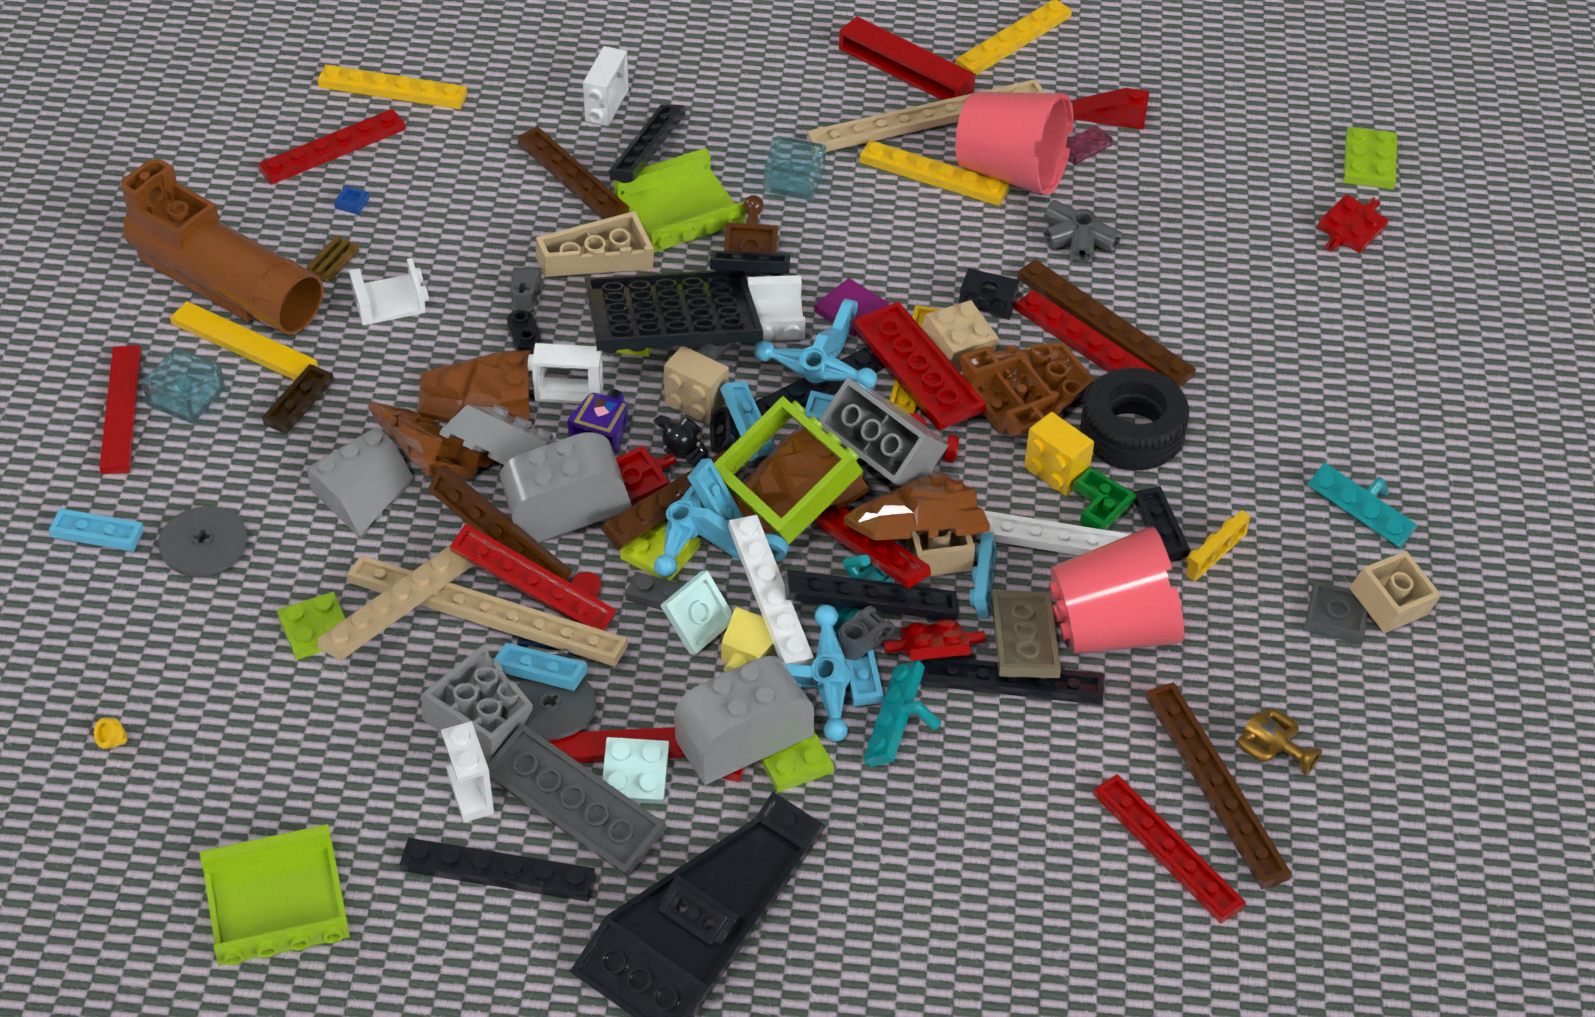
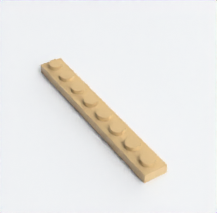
(392, 604)

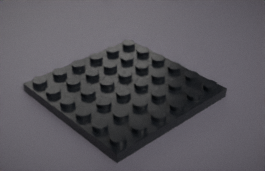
(671, 310)

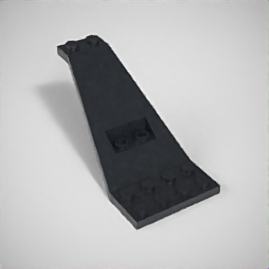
(665, 959)

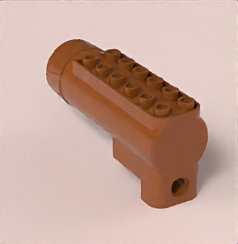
(187, 242)

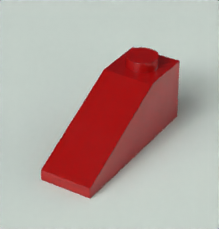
(1118, 108)

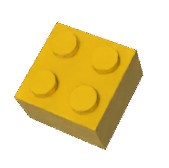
(1057, 453)

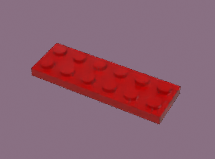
(919, 366)

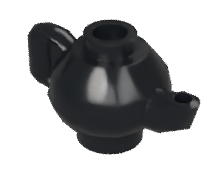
(682, 439)

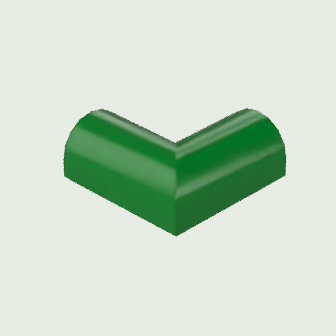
(1107, 499)

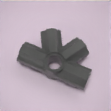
(1080, 230)

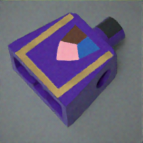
(601, 415)

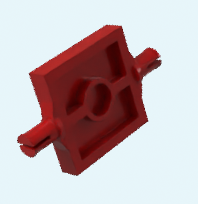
(1352, 224)
(643, 473)
(934, 640)

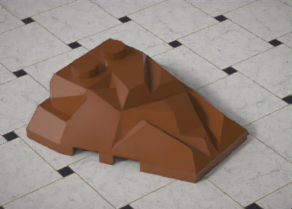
(480, 381)
(1024, 383)
(423, 444)
(792, 472)
(922, 507)

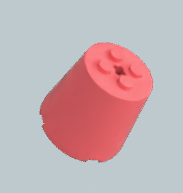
(1016, 137)
(1118, 596)

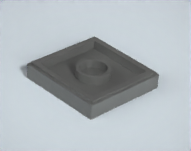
(1335, 613)

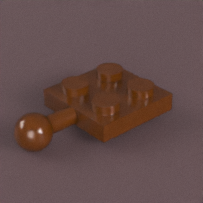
(751, 236)

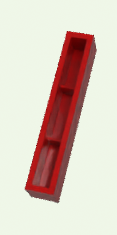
(905, 60)

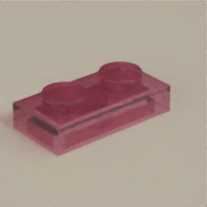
(1088, 144)

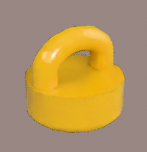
(109, 733)

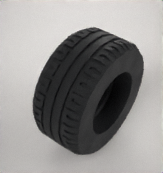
(1139, 393)

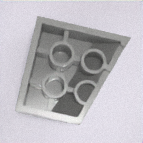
(495, 432)
(361, 479)
(479, 694)

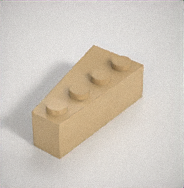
(596, 247)

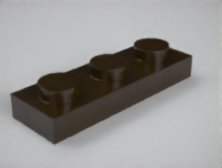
(298, 398)

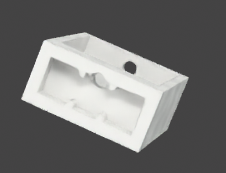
(604, 87)
(565, 356)

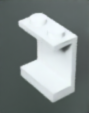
(389, 297)
(779, 306)
(468, 772)

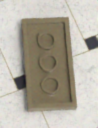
(1025, 634)

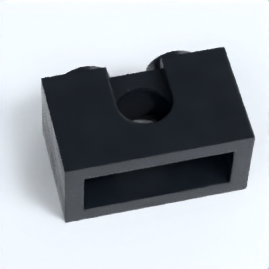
(999, 301)

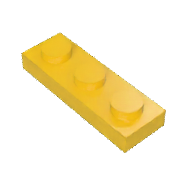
(1217, 545)

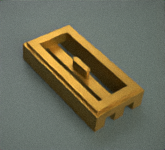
(329, 256)

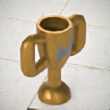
(1265, 733)

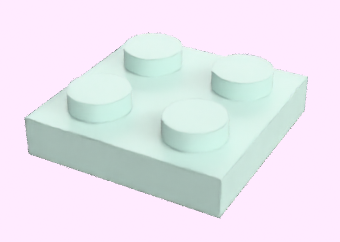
(698, 612)
(637, 768)

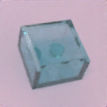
(794, 168)
(183, 385)

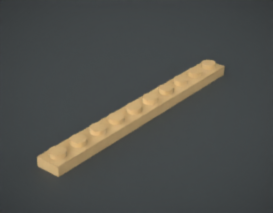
(903, 120)
(499, 614)

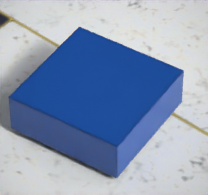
(351, 200)

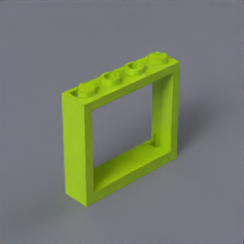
(817, 498)

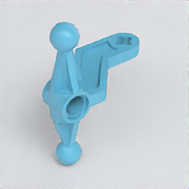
(824, 350)
(689, 520)
(830, 688)

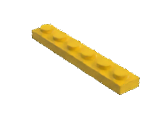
(1014, 37)
(392, 86)
(934, 173)

